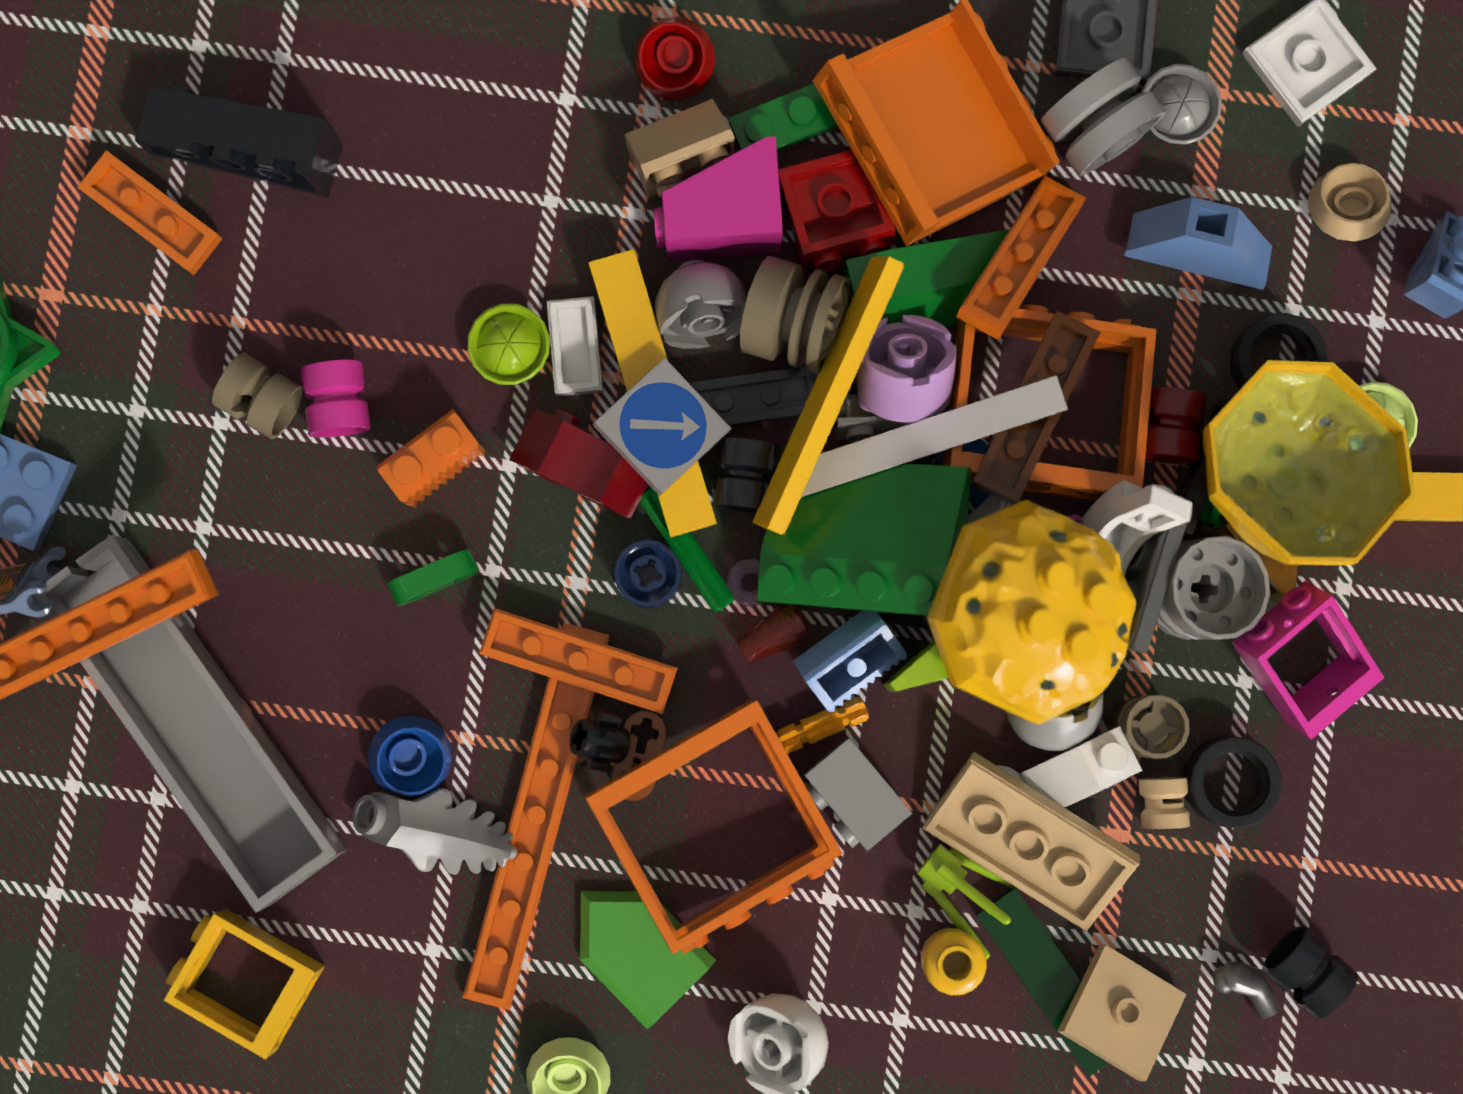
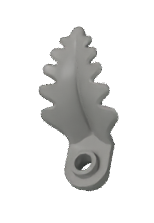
(435, 830)

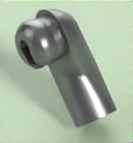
(1250, 982)

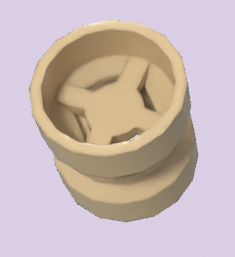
(1165, 814)

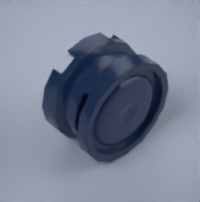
(648, 573)

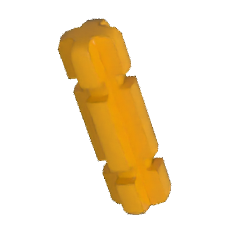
(823, 724)

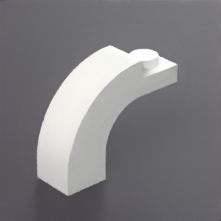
(1133, 514)

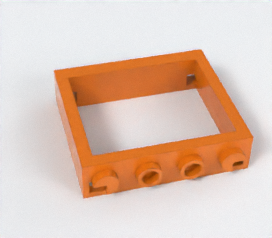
(1115, 336)
(771, 886)

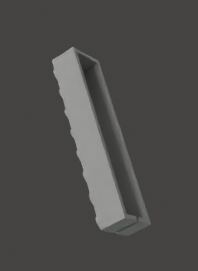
(202, 739)

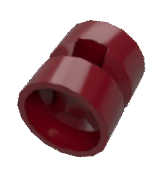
(1173, 424)

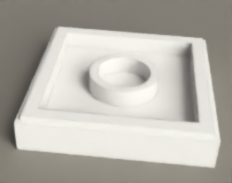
(1308, 61)

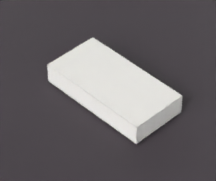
(574, 346)

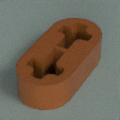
(653, 746)

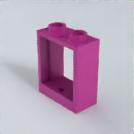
(1349, 674)

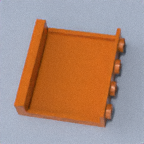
(936, 122)

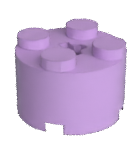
(907, 370)

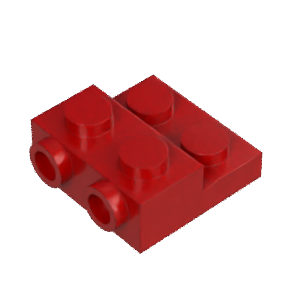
(834, 211)

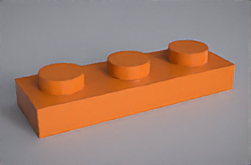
(150, 212)

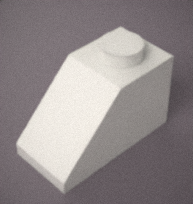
(1084, 769)

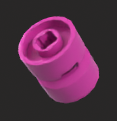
(335, 390)

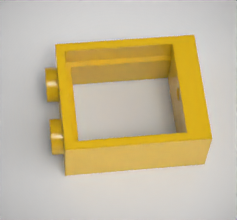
(186, 973)

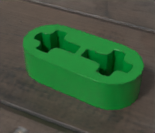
(433, 577)

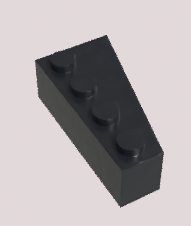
(240, 139)

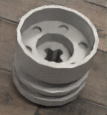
(1230, 595)

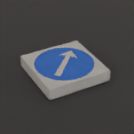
(661, 426)

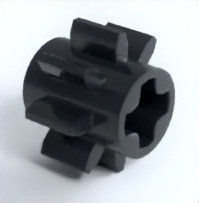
(599, 741)

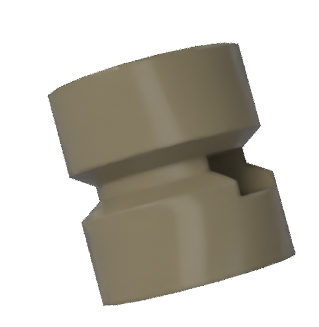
(253, 393)
(1152, 725)

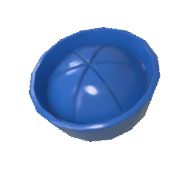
(397, 748)

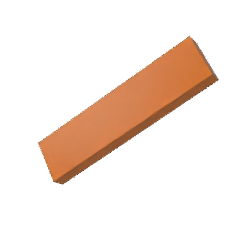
(1020, 257)
(578, 661)

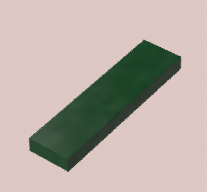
(1038, 966)

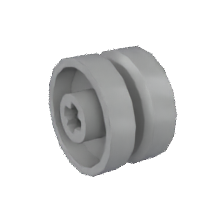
(1103, 116)

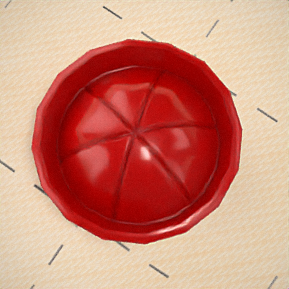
(676, 44)

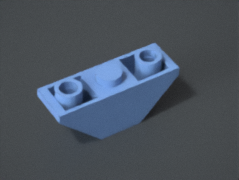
(1201, 240)
(1438, 271)

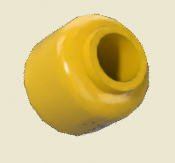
(953, 961)

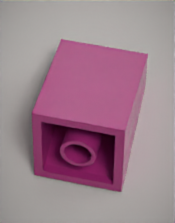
(725, 208)

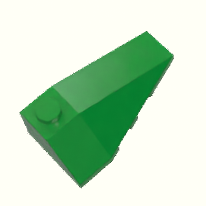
(933, 276)

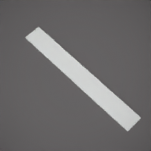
(936, 434)

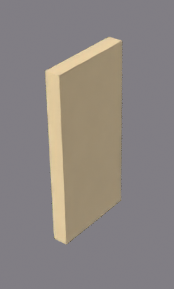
(1031, 841)

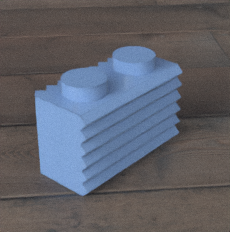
(850, 658)

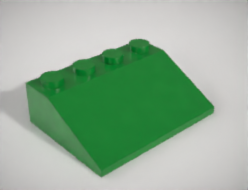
(869, 542)

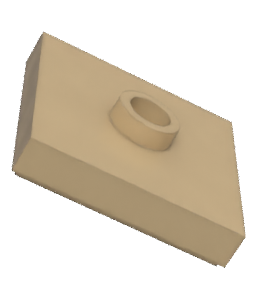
(1122, 1012)

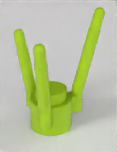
(944, 872)

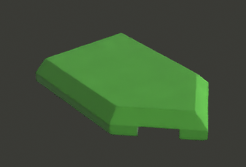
(631, 956)

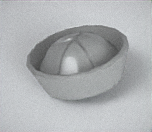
(1190, 103)

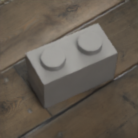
(856, 794)

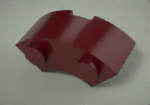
(579, 461)

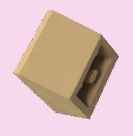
(679, 146)

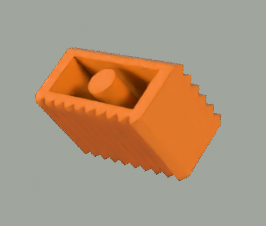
(430, 459)

